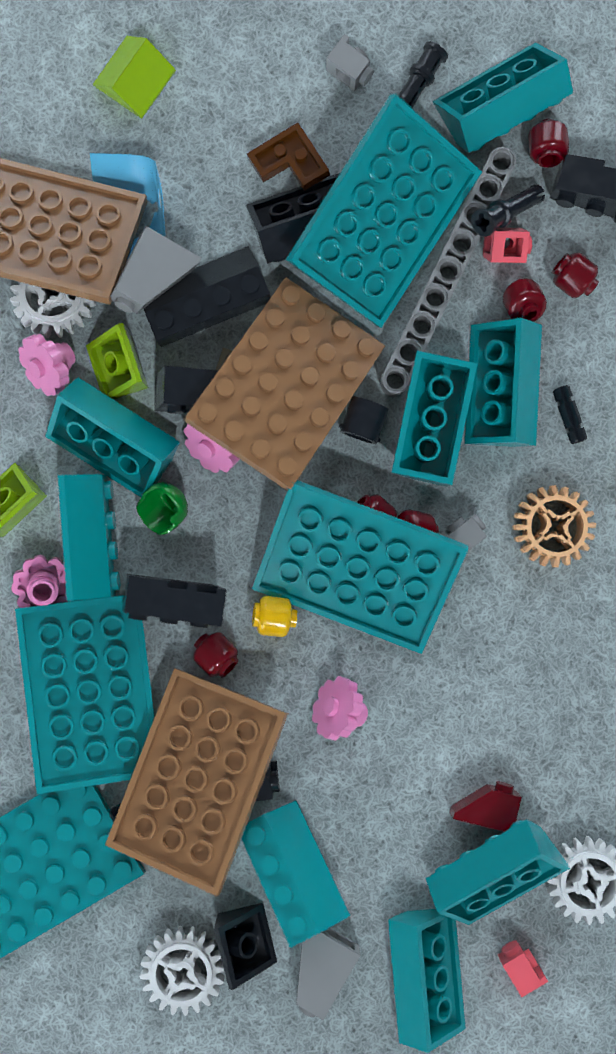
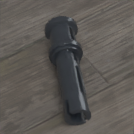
(423, 72)
(500, 212)

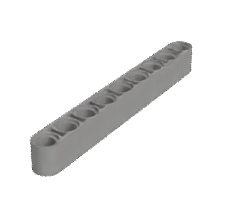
(452, 259)

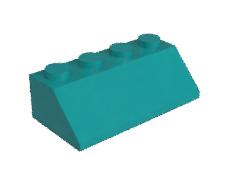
(505, 96)
(505, 383)
(434, 418)
(110, 437)
(88, 536)
(293, 873)
(495, 873)
(426, 978)

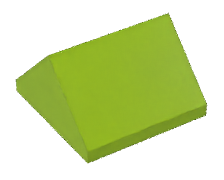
(135, 75)
(116, 363)
(17, 497)

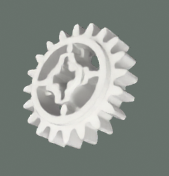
(49, 307)
(597, 901)
(171, 993)

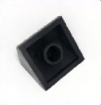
(244, 943)

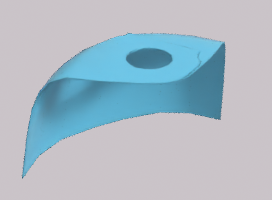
(133, 174)

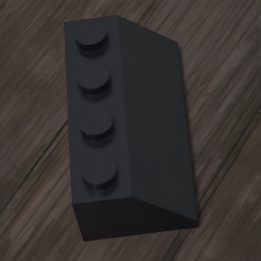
(284, 216)
(208, 297)

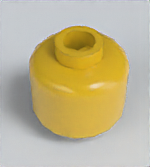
(274, 616)

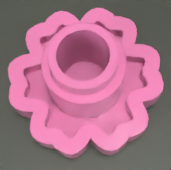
(46, 363)
(208, 452)
(40, 582)
(339, 709)

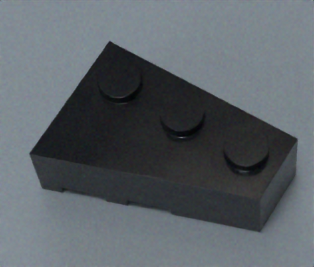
(587, 185)
(180, 388)
(174, 601)

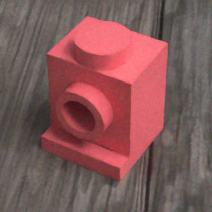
(516, 252)
(521, 968)

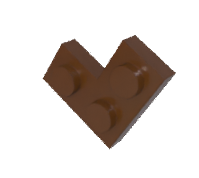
(293, 151)

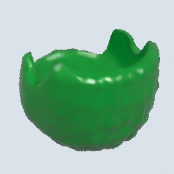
(162, 508)

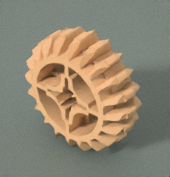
(563, 536)

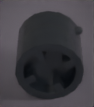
(364, 420)

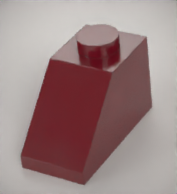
(489, 807)

